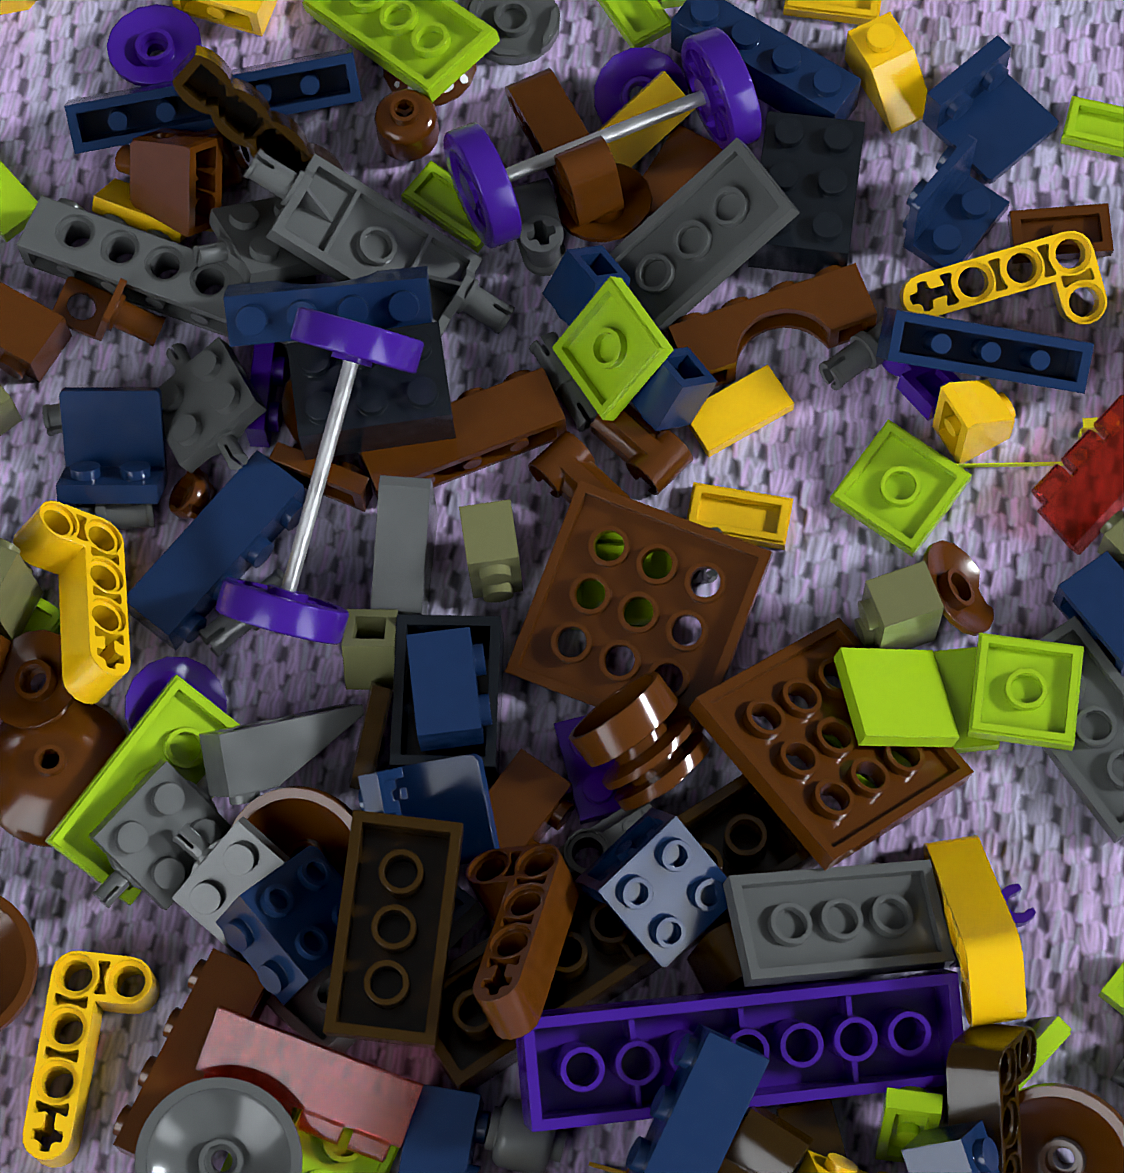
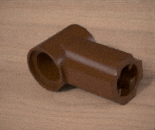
(648, 453)
(565, 464)

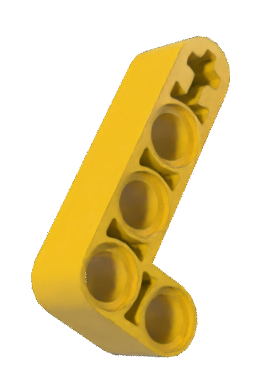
(999, 284)
(92, 593)
(979, 931)
(79, 1057)

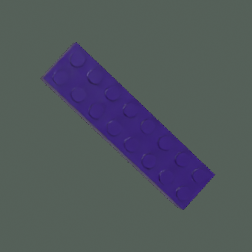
(819, 1036)

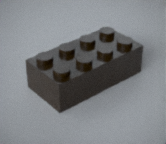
(394, 929)

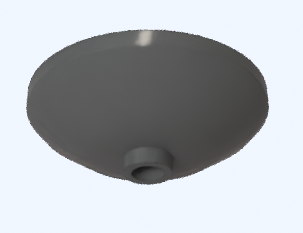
(218, 1116)

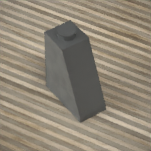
(404, 544)

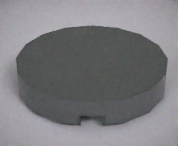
(520, 37)

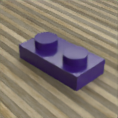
(267, 373)
(589, 794)

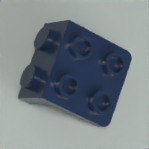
(438, 790)
(288, 923)

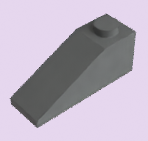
(268, 752)

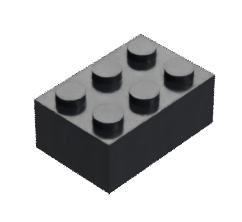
(818, 171)
(385, 404)
(404, 739)

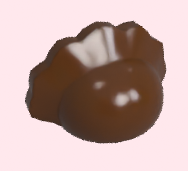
(191, 494)

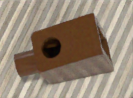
(175, 176)

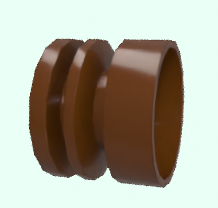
(646, 750)

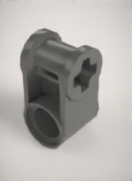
(539, 226)

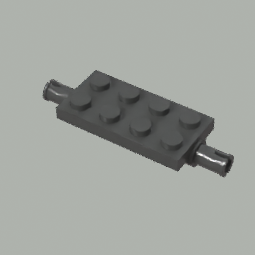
(357, 231)

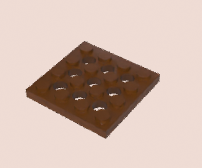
(643, 530)
(830, 771)

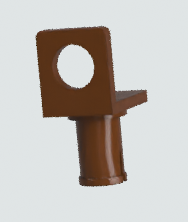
(110, 312)

